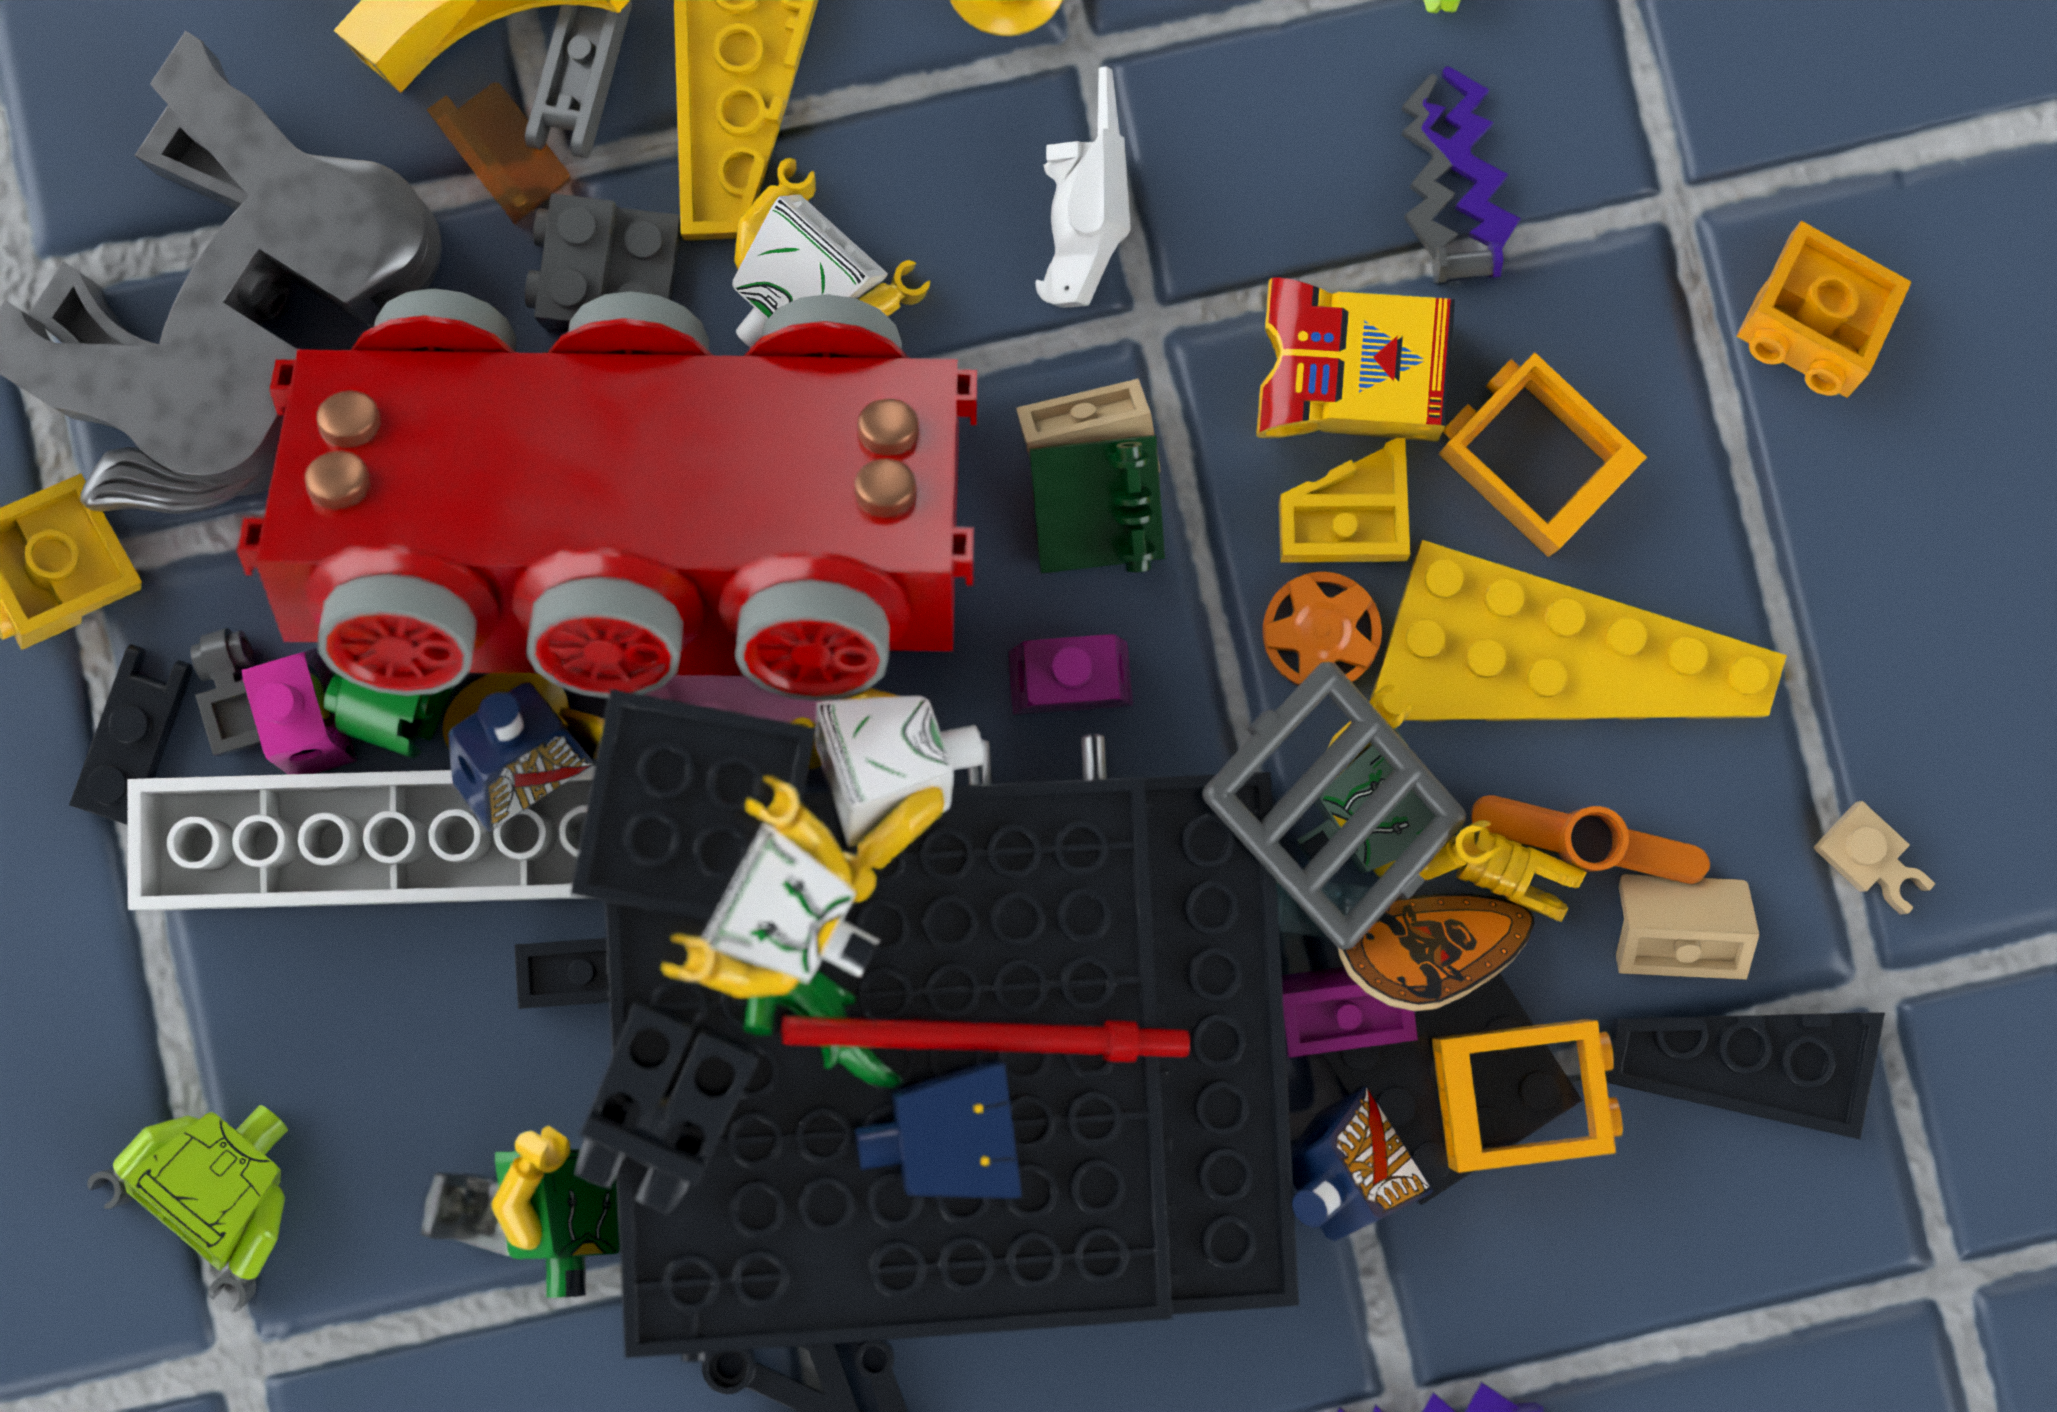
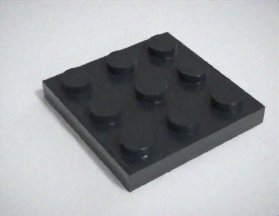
(671, 801)
(1512, 1087)

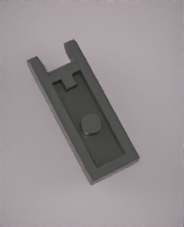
(577, 75)

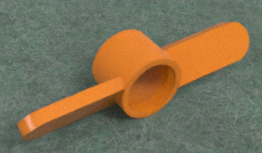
(1629, 848)

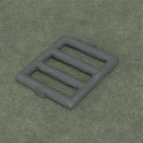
(1262, 837)

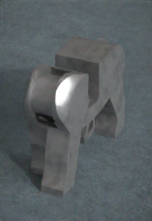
(203, 392)

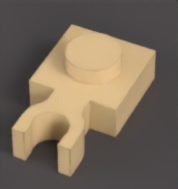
(1867, 852)

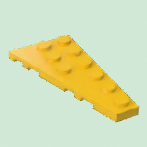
(731, 98)
(1526, 648)

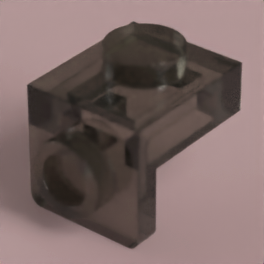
(462, 1211)

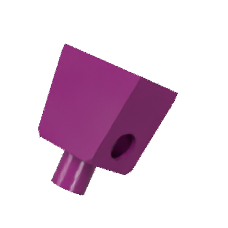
(1070, 674)

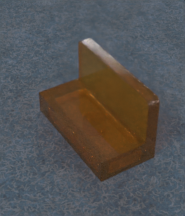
(492, 142)

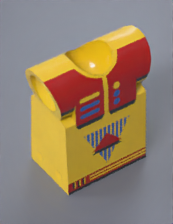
(1355, 363)

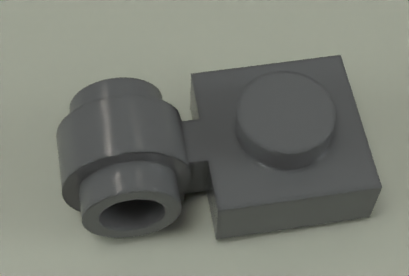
(227, 707)

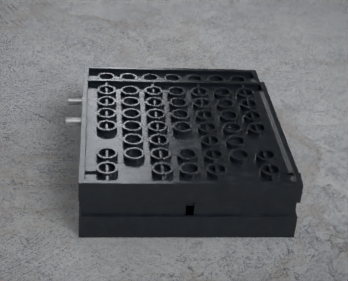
(1137, 1178)

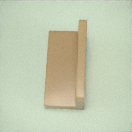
(1087, 417)
(1686, 927)

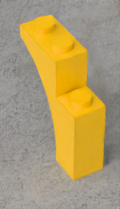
(406, 35)

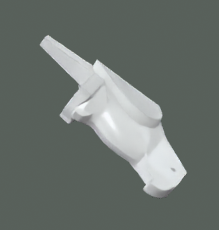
(1088, 206)

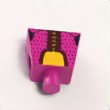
(292, 717)

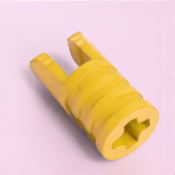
(1513, 870)

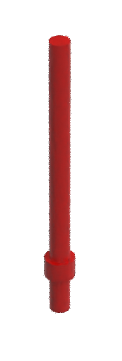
(1116, 1040)

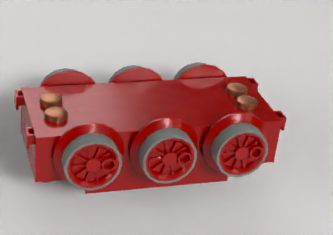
(615, 499)

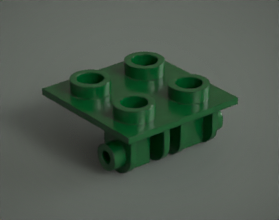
(1098, 504)

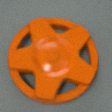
(1321, 626)

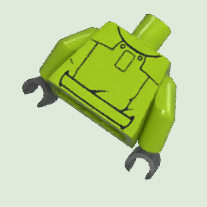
(208, 1189)

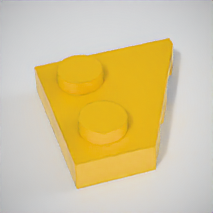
(1350, 513)

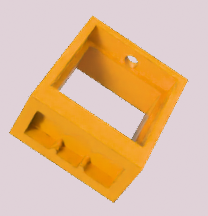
(1616, 451)
(1459, 1102)

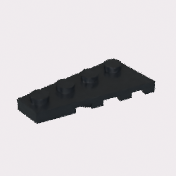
(1767, 1066)

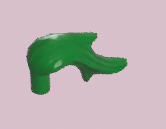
(821, 999)

